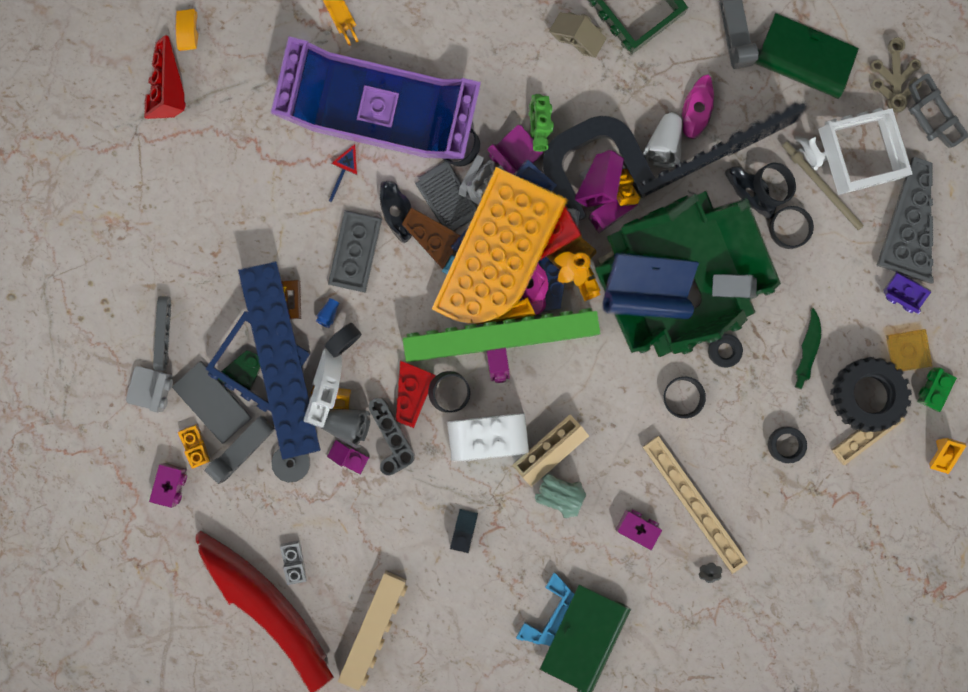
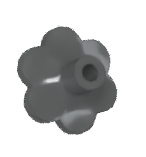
(710, 572)

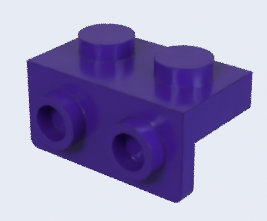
(906, 292)

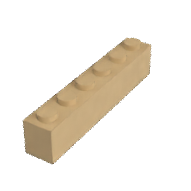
(372, 629)

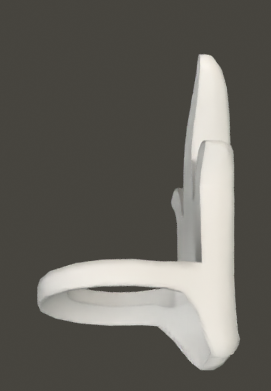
(811, 152)

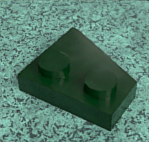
(244, 369)

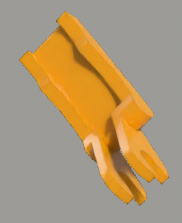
(341, 17)

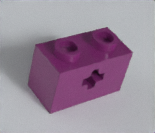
(161, 493)
(646, 538)

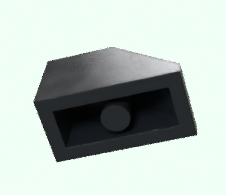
(464, 531)

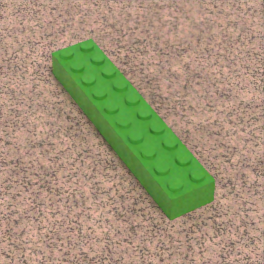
(505, 335)

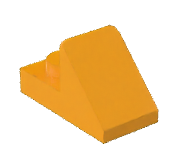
(946, 455)

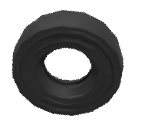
(736, 354)

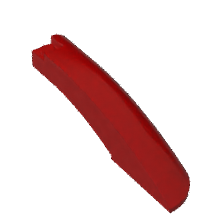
(268, 607)

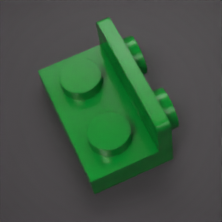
(936, 389)

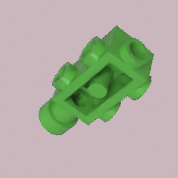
(540, 121)

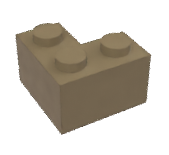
(579, 32)

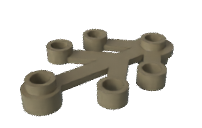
(895, 78)

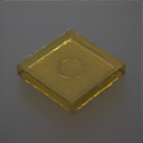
(909, 350)

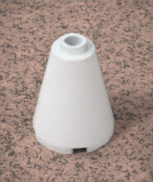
(665, 143)

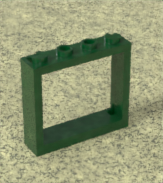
(617, 29)

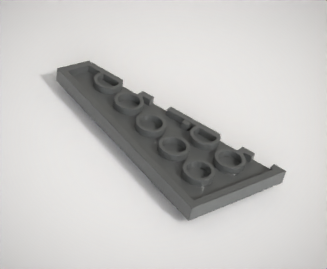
(911, 227)

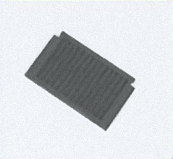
(441, 192)

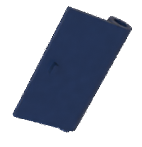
(650, 287)

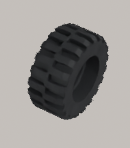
(895, 387)

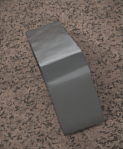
(740, 49)
(388, 434)
(224, 466)

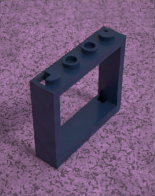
(231, 383)

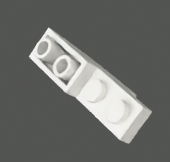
(325, 390)

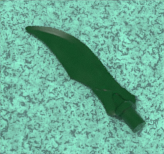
(809, 350)

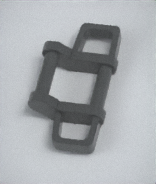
(951, 119)

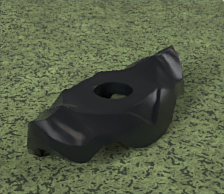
(741, 181)
(389, 197)

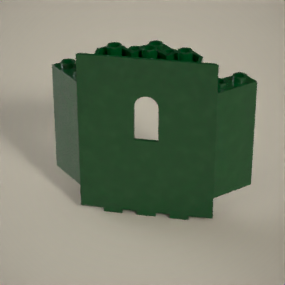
(723, 243)

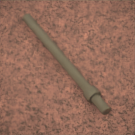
(797, 157)

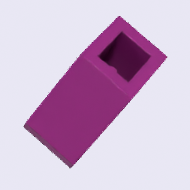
(498, 365)

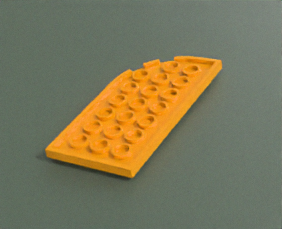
(499, 250)

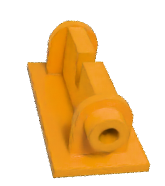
(589, 288)

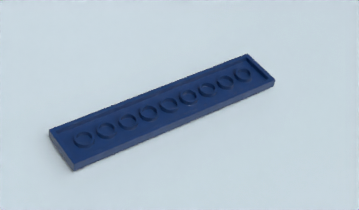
(278, 359)

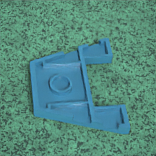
(546, 637)

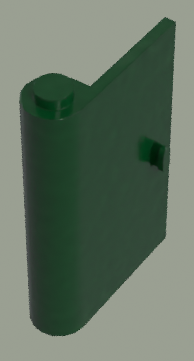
(807, 56)
(583, 650)

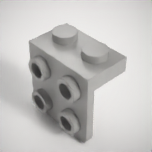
(149, 389)

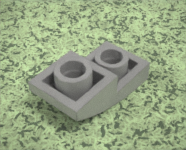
(293, 562)

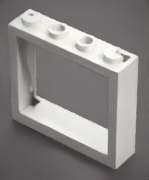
(892, 141)

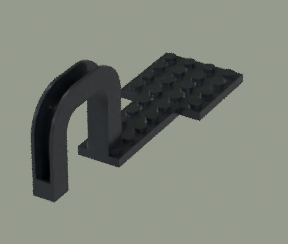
(622, 136)

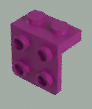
(514, 150)

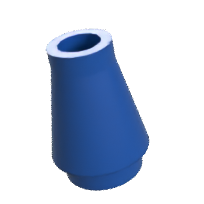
(327, 313)

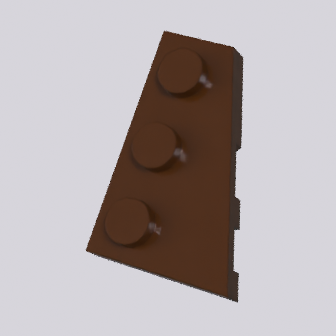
(431, 236)

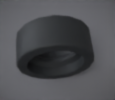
(343, 340)
(802, 445)

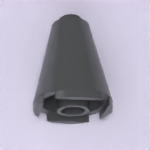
(348, 425)

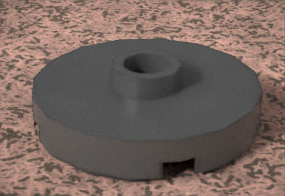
(290, 474)

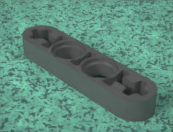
(162, 333)

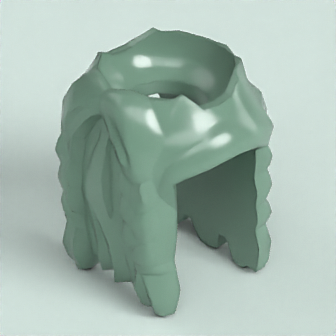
(561, 495)

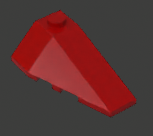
(166, 90)

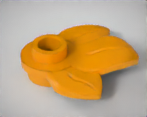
(570, 269)

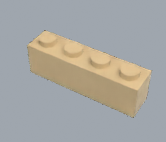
(550, 450)

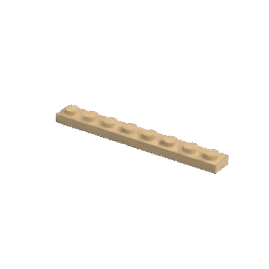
(695, 504)

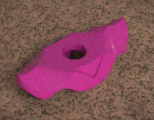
(693, 121)
(537, 293)

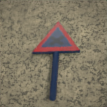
(346, 162)

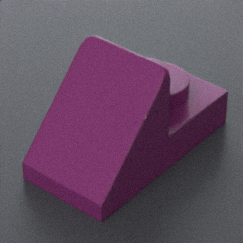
(348, 457)

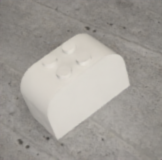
(488, 437)

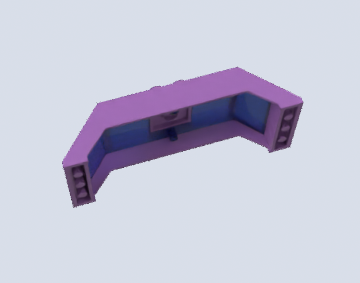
(374, 102)

